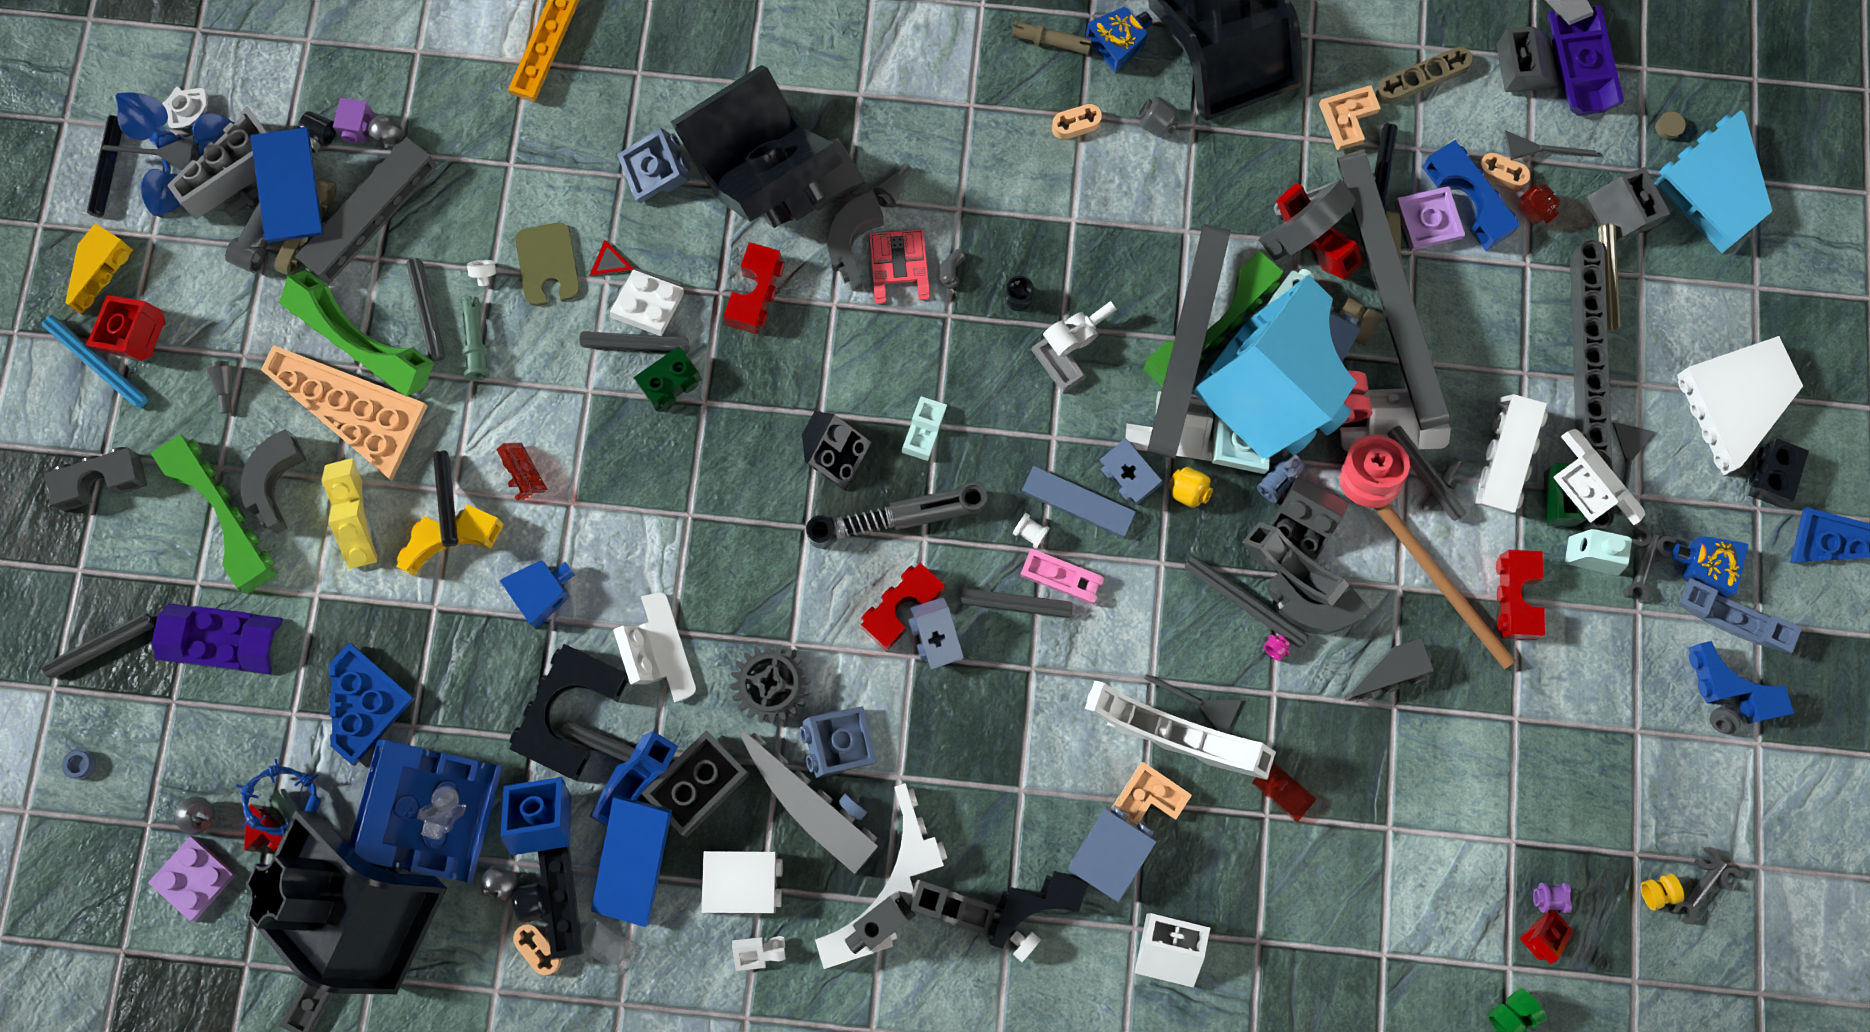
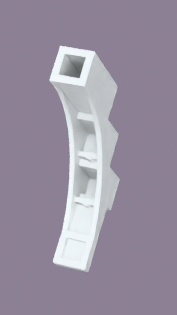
(1179, 735)
(914, 858)

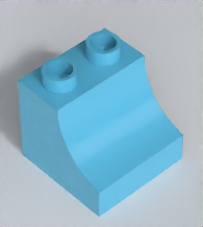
(1281, 374)

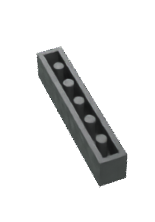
(366, 210)

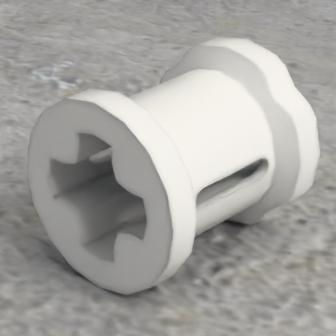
(1031, 530)

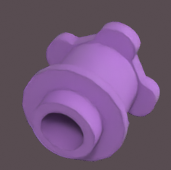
(1553, 898)

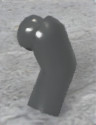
(948, 269)

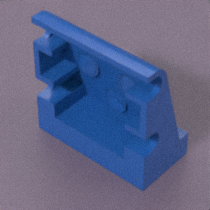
(403, 783)

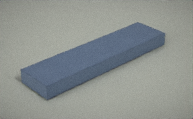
(1078, 502)

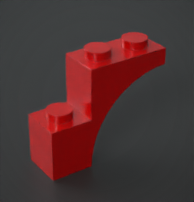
(1334, 251)

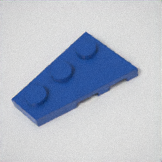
(1830, 537)

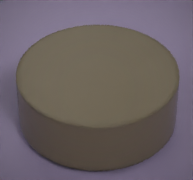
(1670, 125)

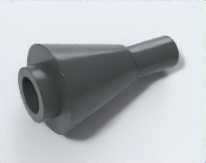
(889, 191)
(221, 378)

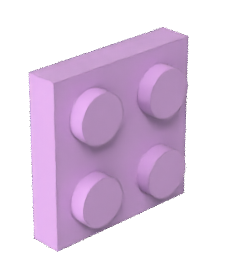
(1430, 218)
(192, 878)

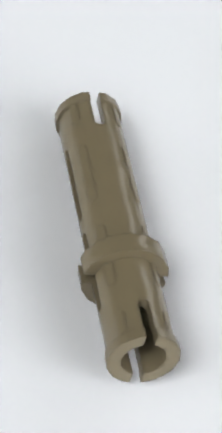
(1051, 37)

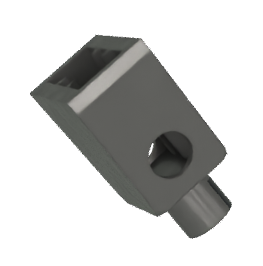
(888, 916)

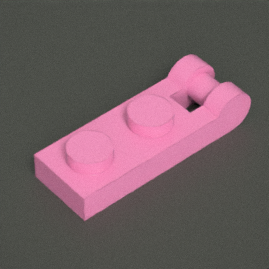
(1061, 576)

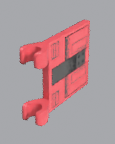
(899, 259)

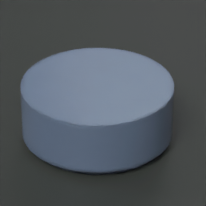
(78, 764)
(852, 806)

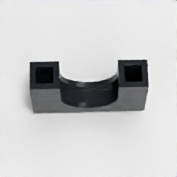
(568, 671)

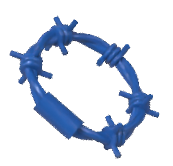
(248, 790)

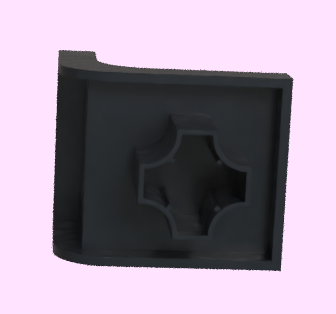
(1236, 49)
(756, 150)
(336, 914)

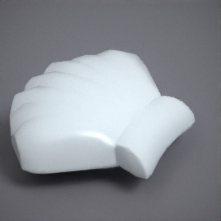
(185, 107)

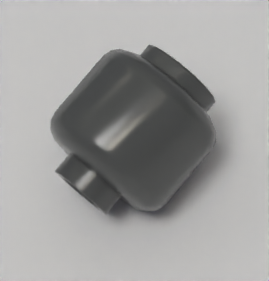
(1158, 116)

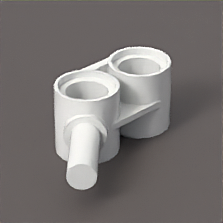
(1076, 331)

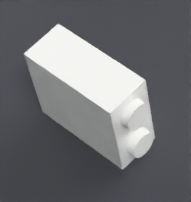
(741, 882)

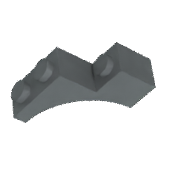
(1307, 577)

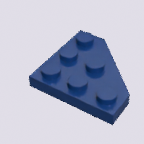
(361, 703)

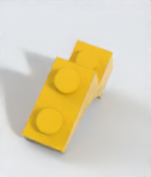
(473, 528)

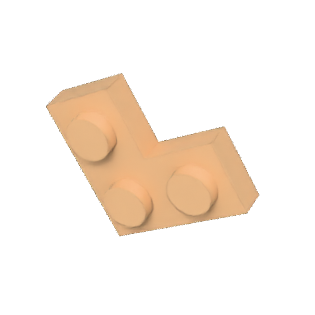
(1342, 115)
(1150, 788)

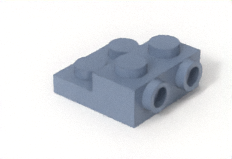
(654, 165)
(837, 742)

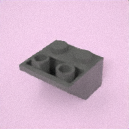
(1526, 60)
(1629, 204)
(1308, 516)

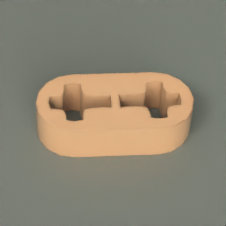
(1076, 120)
(1503, 171)
(530, 953)

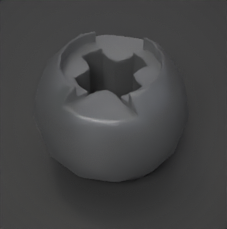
(385, 131)
(196, 824)
(498, 884)

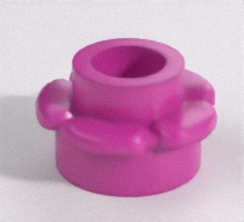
(1277, 647)

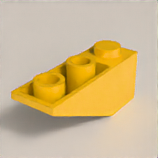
(94, 264)

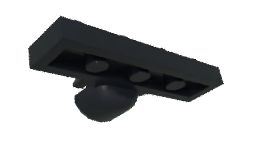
(554, 901)

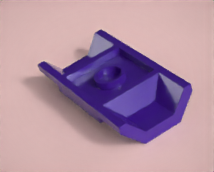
(1586, 63)
(215, 638)

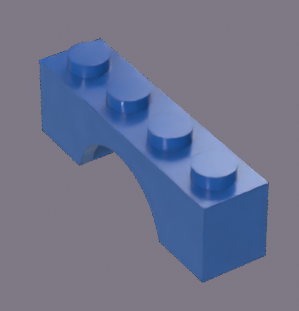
(1454, 168)

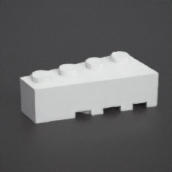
(1511, 452)

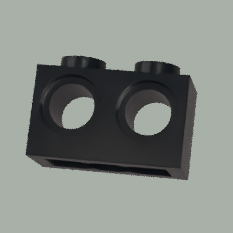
(1784, 476)

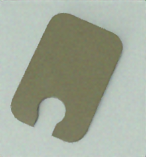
(547, 255)

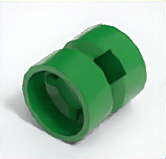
(1518, 1014)

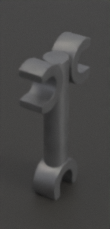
(1653, 545)
(1717, 872)

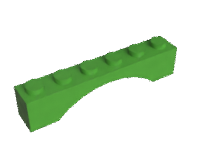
(1253, 282)
(314, 304)
(242, 557)

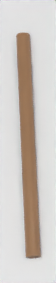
(1446, 586)

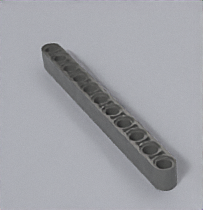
(1393, 292)
(1595, 346)

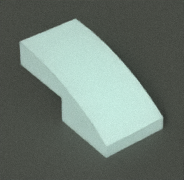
(924, 428)

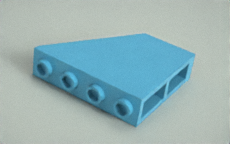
(1719, 183)

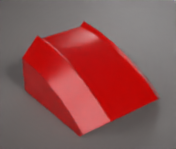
(127, 328)

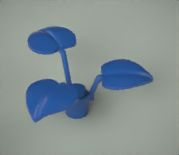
(142, 119)

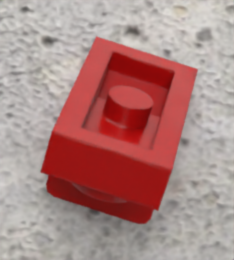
(256, 838)
(1548, 937)

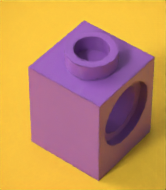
(353, 120)

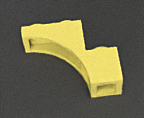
(347, 513)

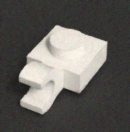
(753, 953)

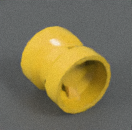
(1662, 891)

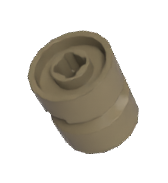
(1368, 319)

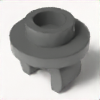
(1725, 720)

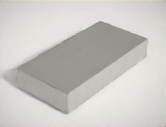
(1062, 370)

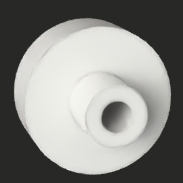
(481, 270)
(1024, 945)

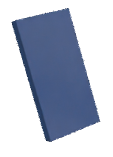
(286, 185)
(631, 860)

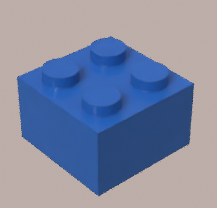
(536, 816)

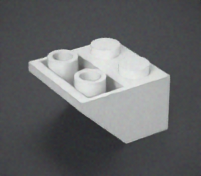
(1172, 950)

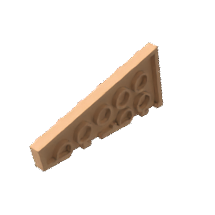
(360, 412)

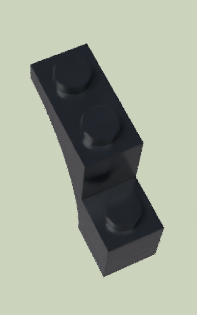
(1016, 905)

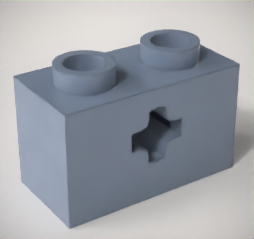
(1125, 456)
(941, 648)

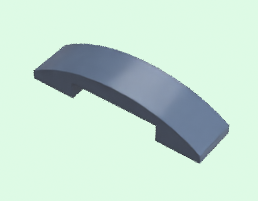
(1737, 619)

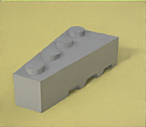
(221, 170)

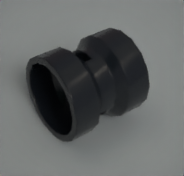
(1020, 287)

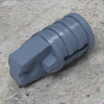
(1280, 478)

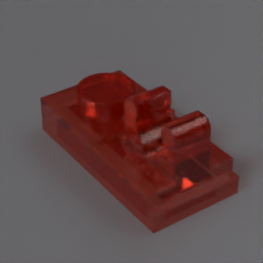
(522, 469)
(1285, 792)

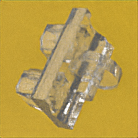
(441, 812)

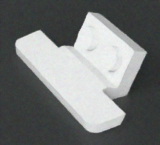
(1392, 409)
(1195, 437)
(1593, 484)
(656, 650)

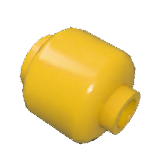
(1190, 487)

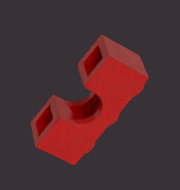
(748, 310)
(918, 587)
(1517, 617)

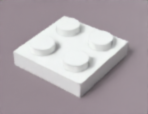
(647, 302)

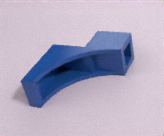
(1720, 683)
(632, 777)

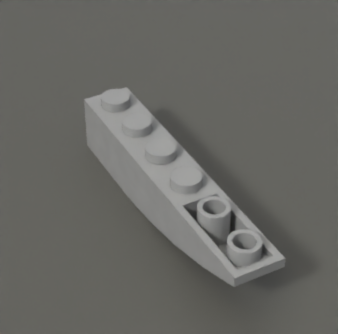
(812, 808)

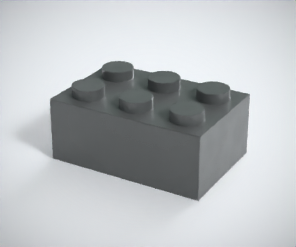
(696, 783)

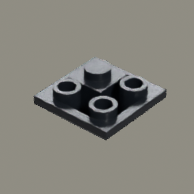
(833, 448)

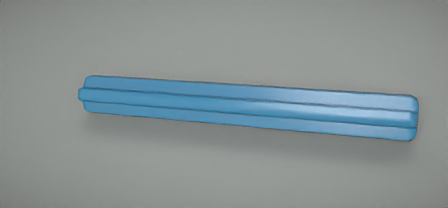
(95, 362)

